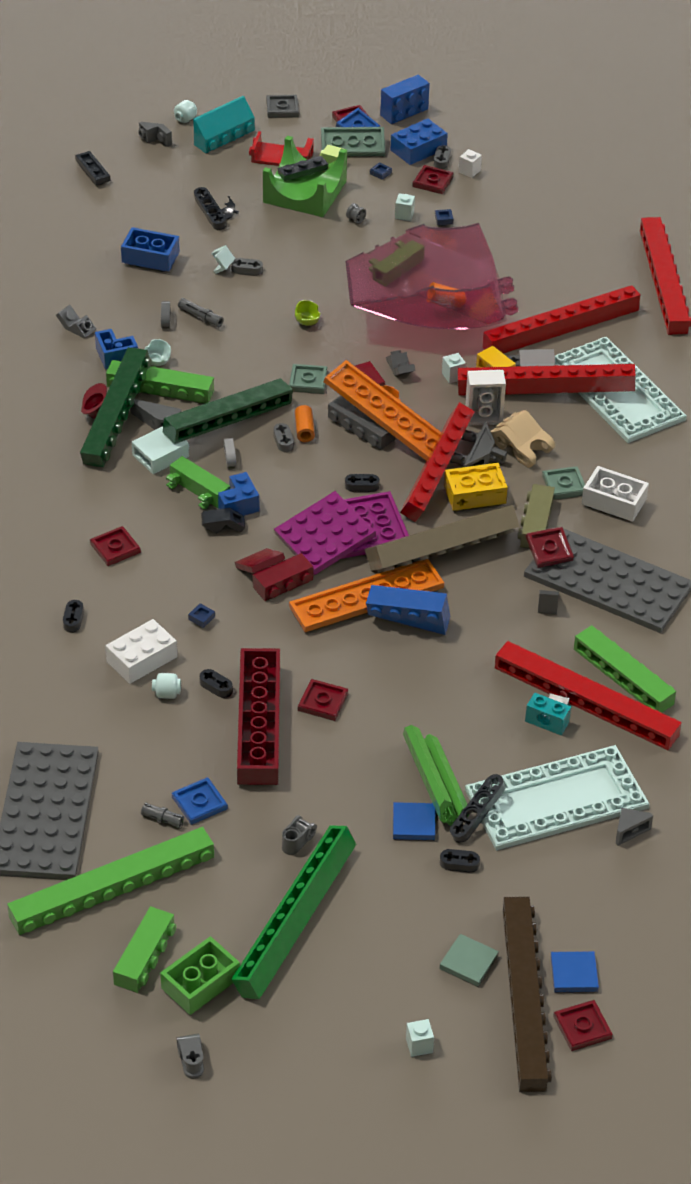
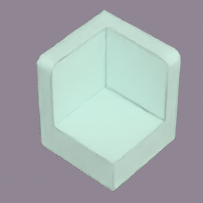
(223, 257)

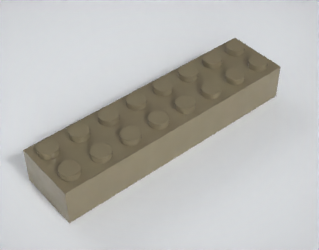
(442, 539)

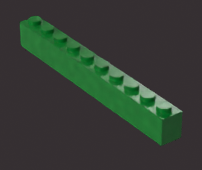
(293, 912)

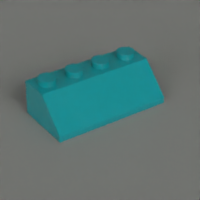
(223, 125)

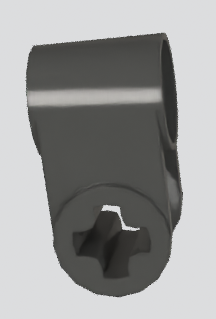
(297, 835)
(191, 1055)

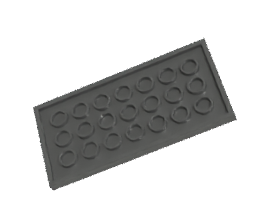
(615, 582)
(46, 810)

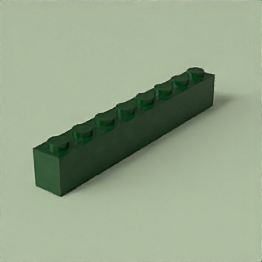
(115, 407)
(227, 410)

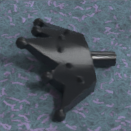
(229, 210)

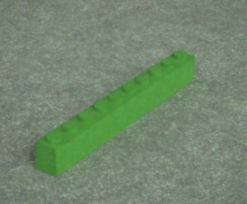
(110, 880)

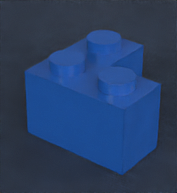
(111, 348)
(242, 495)

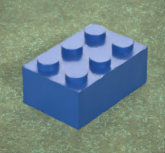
(404, 99)
(418, 141)
(150, 249)

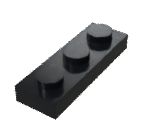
(92, 168)
(303, 168)

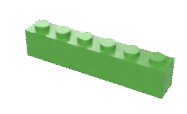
(171, 383)
(624, 669)

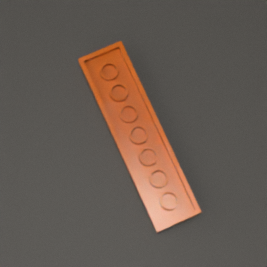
(383, 408)
(351, 598)

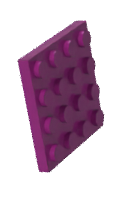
(382, 515)
(325, 531)

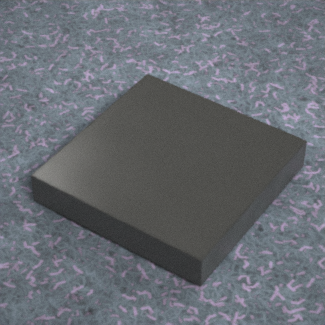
(282, 106)

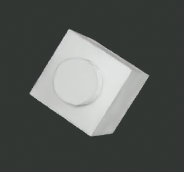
(470, 163)

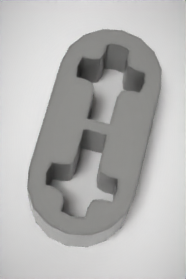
(229, 450)

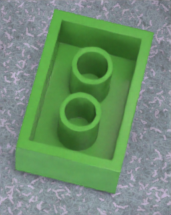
(199, 975)

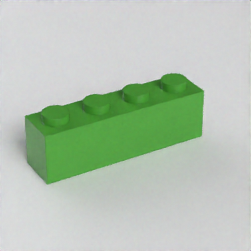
(143, 949)

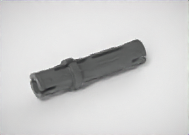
(206, 314)

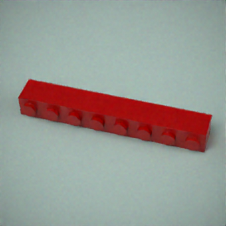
(437, 462)

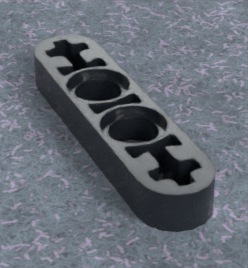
(212, 207)
(475, 807)

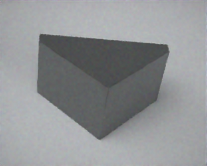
(548, 602)
(632, 824)

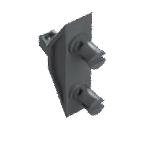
(482, 451)

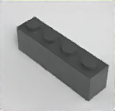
(357, 422)

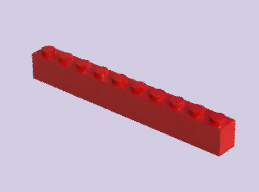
(665, 276)
(563, 320)
(561, 378)
(588, 695)

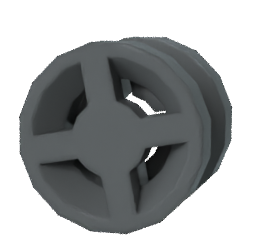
(356, 213)

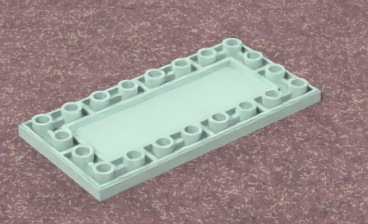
(629, 412)
(560, 797)

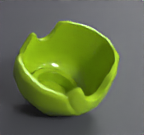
(307, 313)

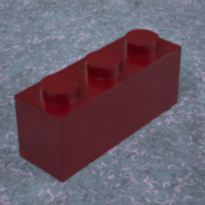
(283, 577)

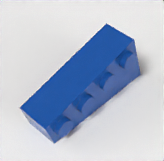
(410, 607)

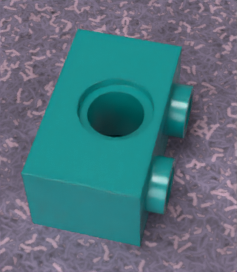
(548, 713)

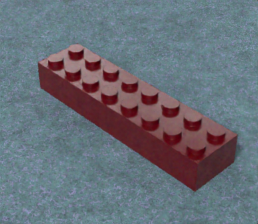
(258, 717)

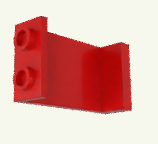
(272, 153)

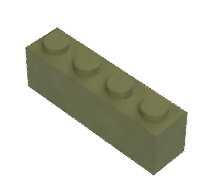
(536, 511)

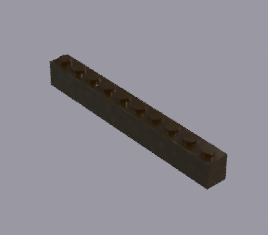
(525, 995)

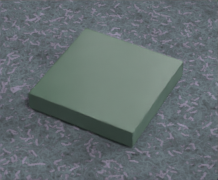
(308, 378)
(566, 481)
(469, 960)

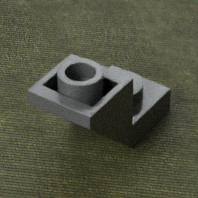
(155, 131)
(74, 324)
(399, 363)

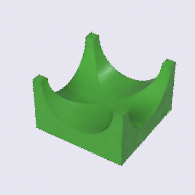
(308, 193)

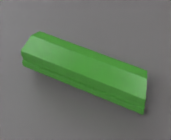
(436, 774)

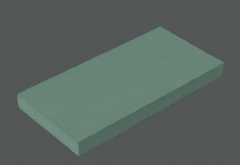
(356, 140)

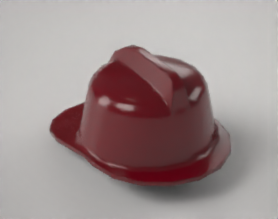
(93, 399)

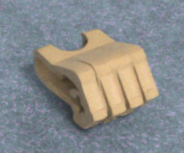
(523, 435)

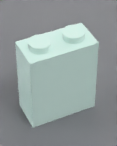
(158, 451)

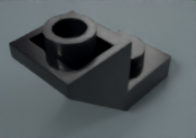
(217, 519)

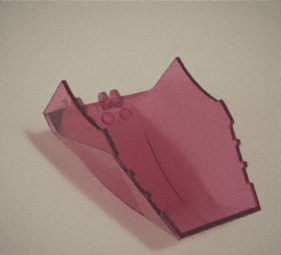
(398, 276)

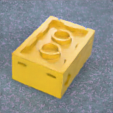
(475, 486)

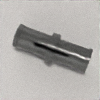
(162, 815)

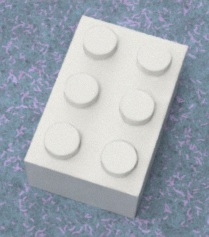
(486, 396)
(615, 493)
(141, 651)

